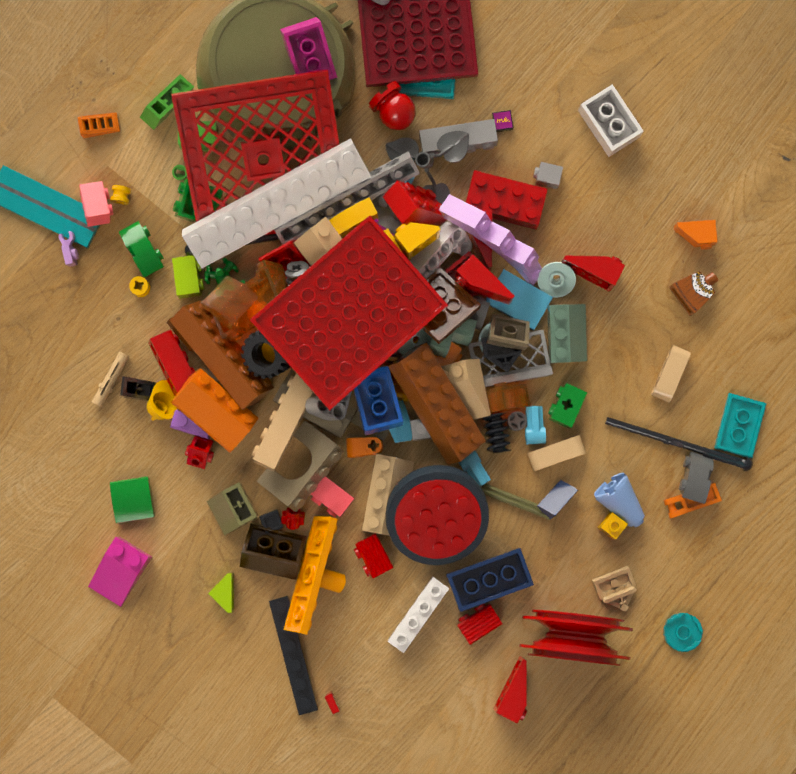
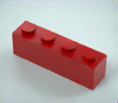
(171, 359)

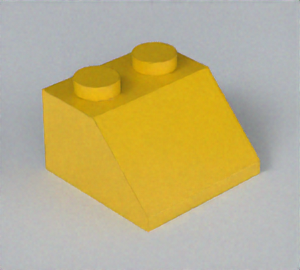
(415, 237)

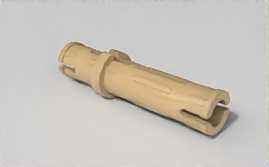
(117, 365)

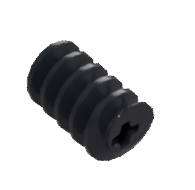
(496, 433)

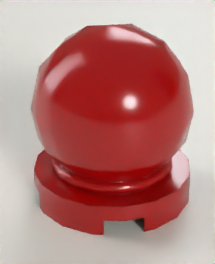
(394, 108)

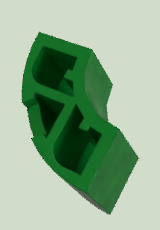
(139, 245)

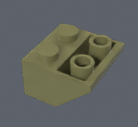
(232, 508)

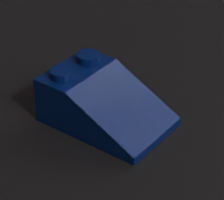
(378, 402)

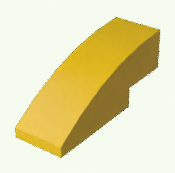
(353, 216)

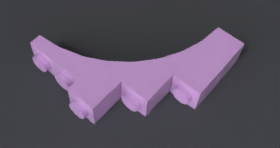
(498, 238)

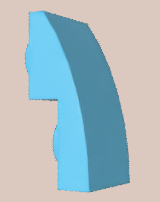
(404, 432)

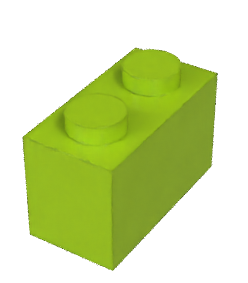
(187, 277)

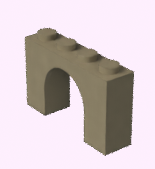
(296, 491)

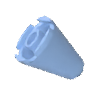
(621, 500)

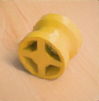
(120, 194)
(143, 286)

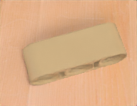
(670, 373)
(556, 453)

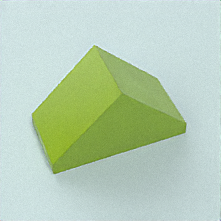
(224, 593)

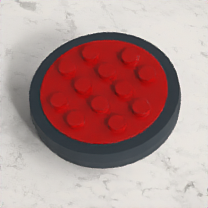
(437, 515)

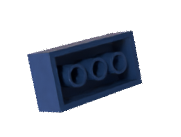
(489, 579)

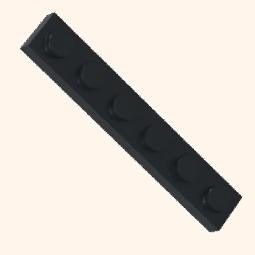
(293, 658)

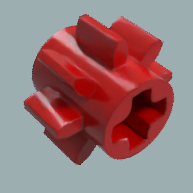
(292, 519)

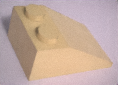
(469, 384)

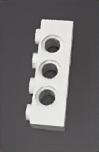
(418, 614)

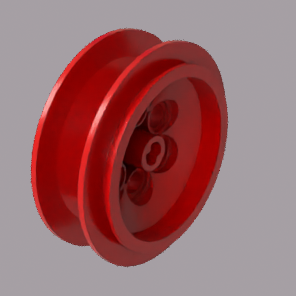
(576, 637)

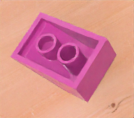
(308, 47)
(119, 570)

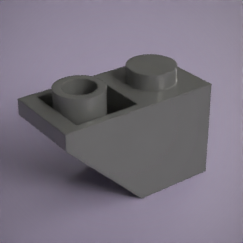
(480, 315)

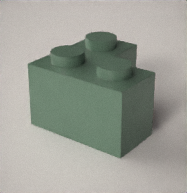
(462, 335)

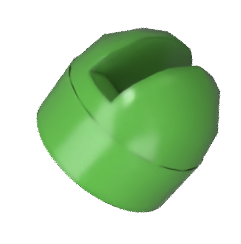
(179, 176)

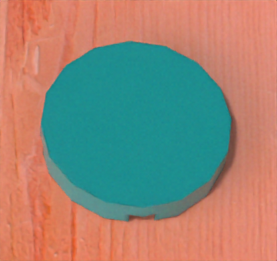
(683, 632)

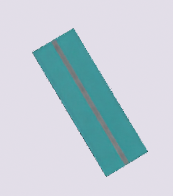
(44, 206)

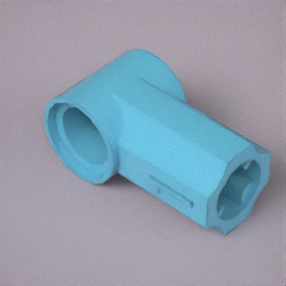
(535, 431)
(474, 468)

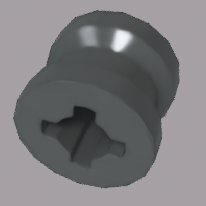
(519, 419)

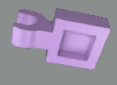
(70, 254)

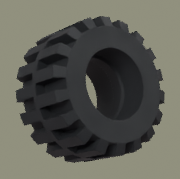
(256, 360)

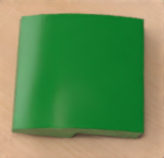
(132, 499)

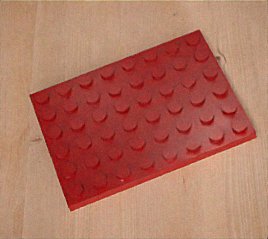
(348, 312)

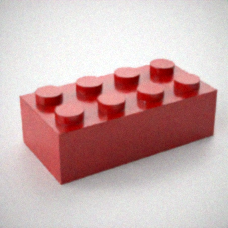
(507, 198)

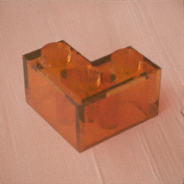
(507, 397)

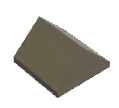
(508, 332)

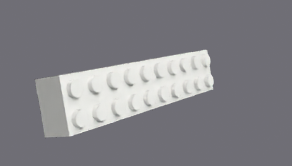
(276, 203)

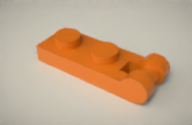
(690, 505)

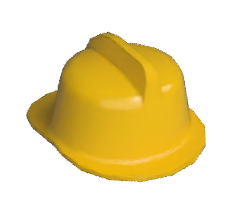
(160, 403)

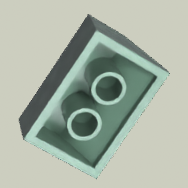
(567, 333)

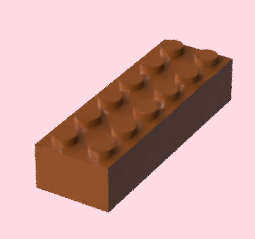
(220, 355)
(437, 403)

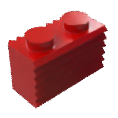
(373, 555)
(478, 623)

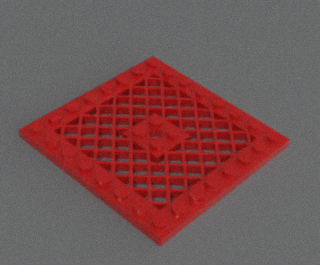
(241, 94)

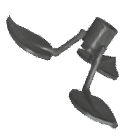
(452, 145)

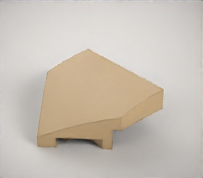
(616, 587)

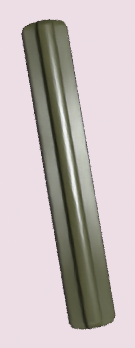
(512, 500)

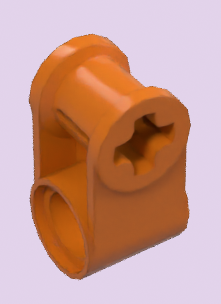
(360, 446)

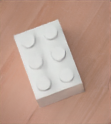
(610, 120)

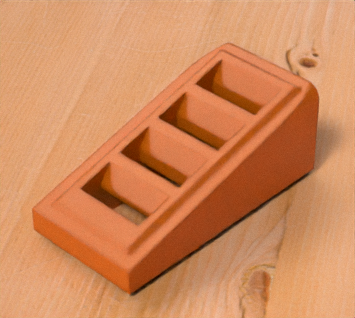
(98, 118)

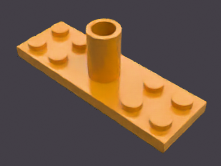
(313, 575)

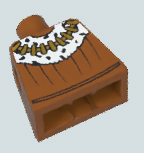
(694, 291)

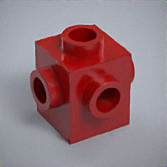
(199, 452)

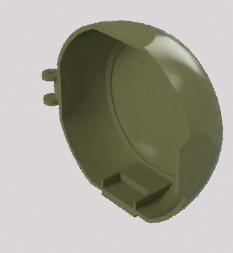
(248, 46)

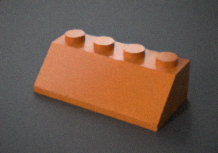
(214, 410)

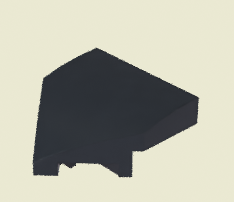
(500, 356)

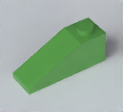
(162, 104)

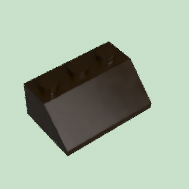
(274, 552)

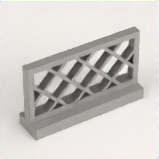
(518, 374)

